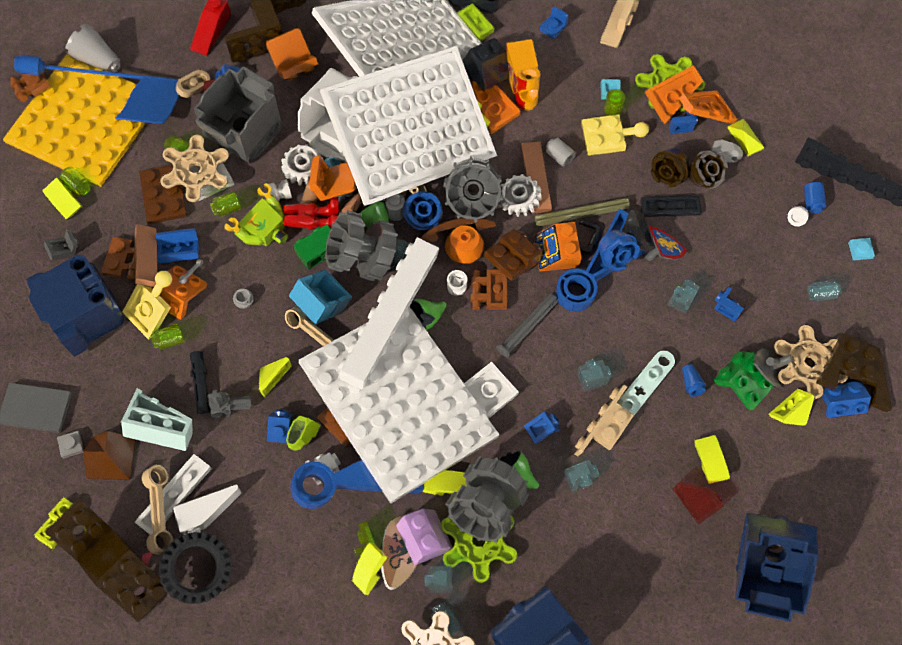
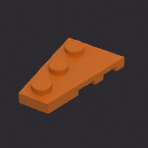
(667, 93)

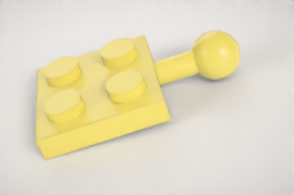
(606, 134)
(146, 307)

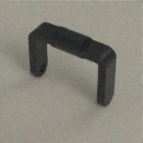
(594, 239)

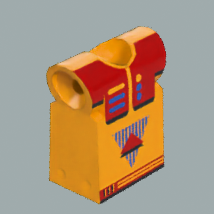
(523, 73)

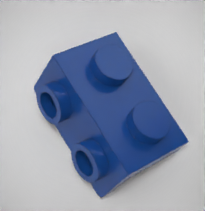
(177, 245)
(846, 400)

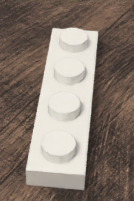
(177, 490)

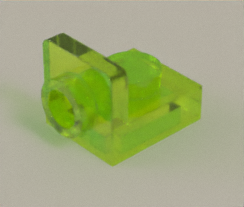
(364, 537)

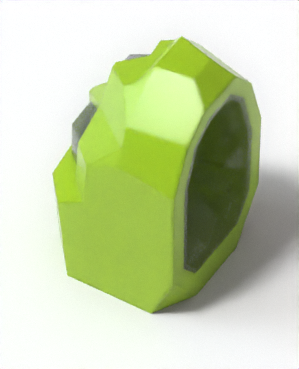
(301, 432)

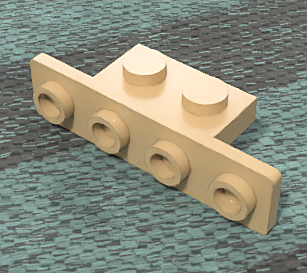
(618, 21)
(609, 425)

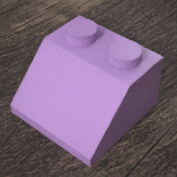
(423, 535)

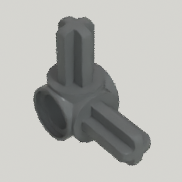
(223, 404)

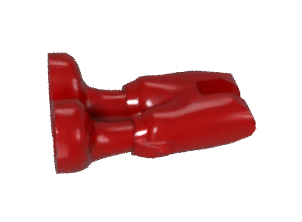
(304, 215)

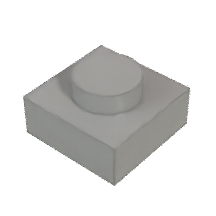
(70, 444)

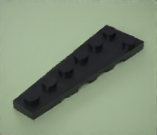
(818, 158)

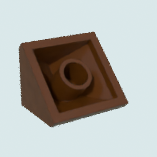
(109, 456)

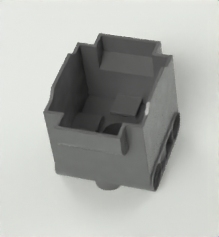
(239, 101)

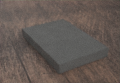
(35, 407)

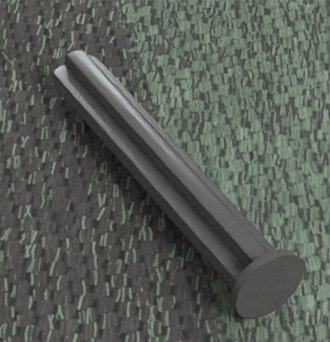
(527, 325)

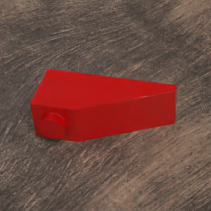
(210, 25)

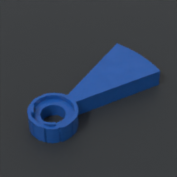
(588, 278)
(350, 478)

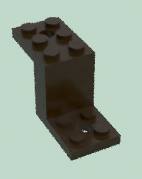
(257, 36)
(107, 560)

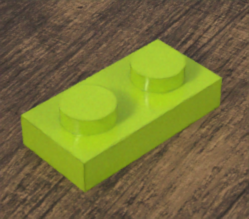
(476, 22)

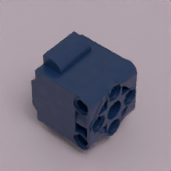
(75, 303)
(771, 581)
(539, 622)

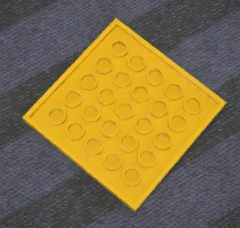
(77, 122)

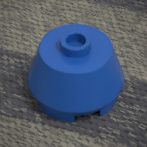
(422, 210)
(618, 249)

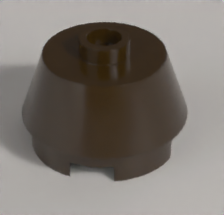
(670, 167)
(707, 170)

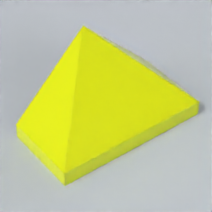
(745, 137)
(271, 375)
(794, 408)

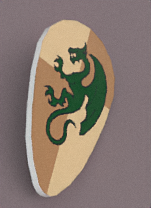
(399, 563)

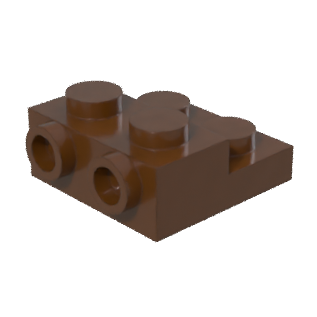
(514, 254)

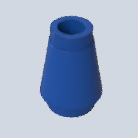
(693, 382)

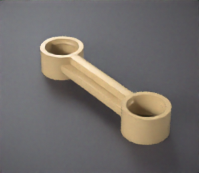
(306, 325)
(157, 508)

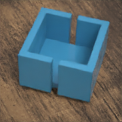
(320, 296)

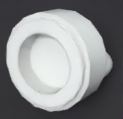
(798, 216)

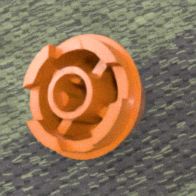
(464, 245)

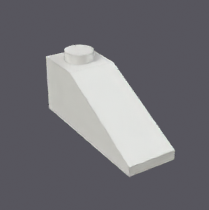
(201, 512)

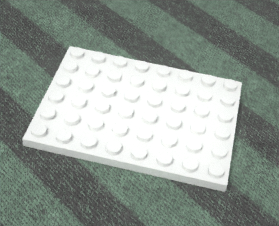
(393, 31)
(407, 124)
(411, 412)

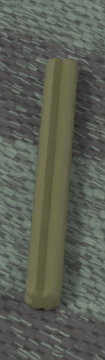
(582, 211)

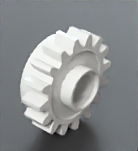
(292, 163)
(523, 203)

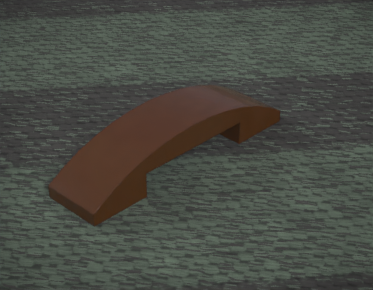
(431, 234)

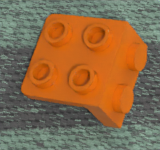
(291, 54)
(330, 181)
(179, 294)

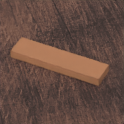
(535, 168)
(145, 255)

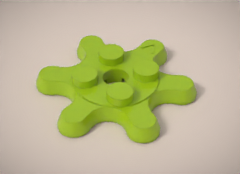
(662, 72)
(477, 556)

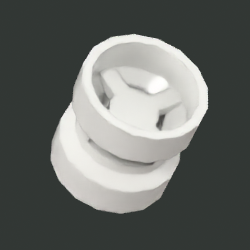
(280, 190)
(456, 278)

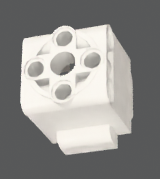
(315, 120)

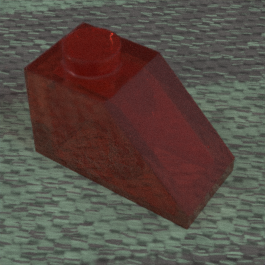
(698, 500)

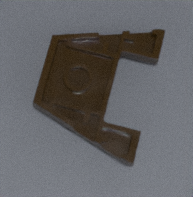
(860, 362)

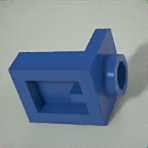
(554, 23)
(683, 124)
(726, 306)
(542, 426)

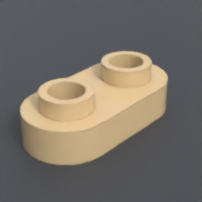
(189, 84)

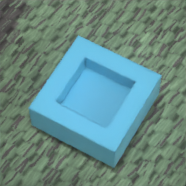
(607, 85)
(861, 249)

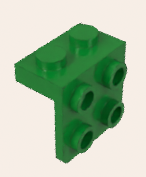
(744, 379)

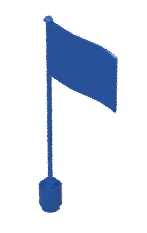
(149, 101)

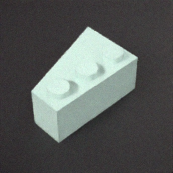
(155, 423)

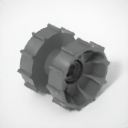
(476, 204)
(350, 243)
(488, 499)

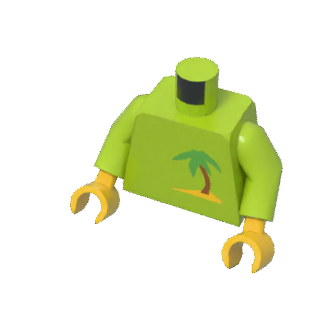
(262, 222)

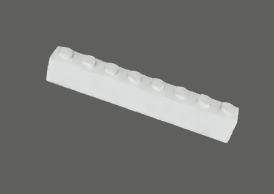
(388, 314)

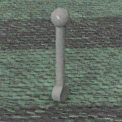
(182, 279)

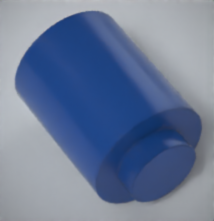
(815, 197)

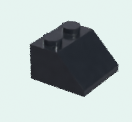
(487, 64)

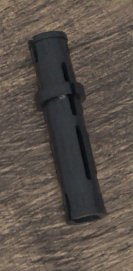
(199, 379)

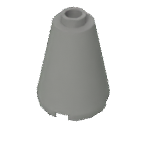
(92, 49)

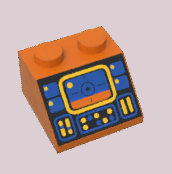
(559, 247)

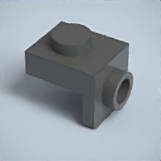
(62, 247)

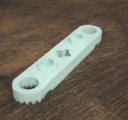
(648, 380)

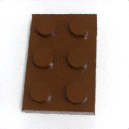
(159, 202)

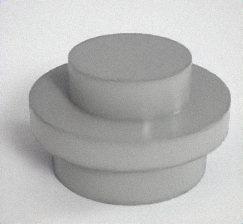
(243, 298)

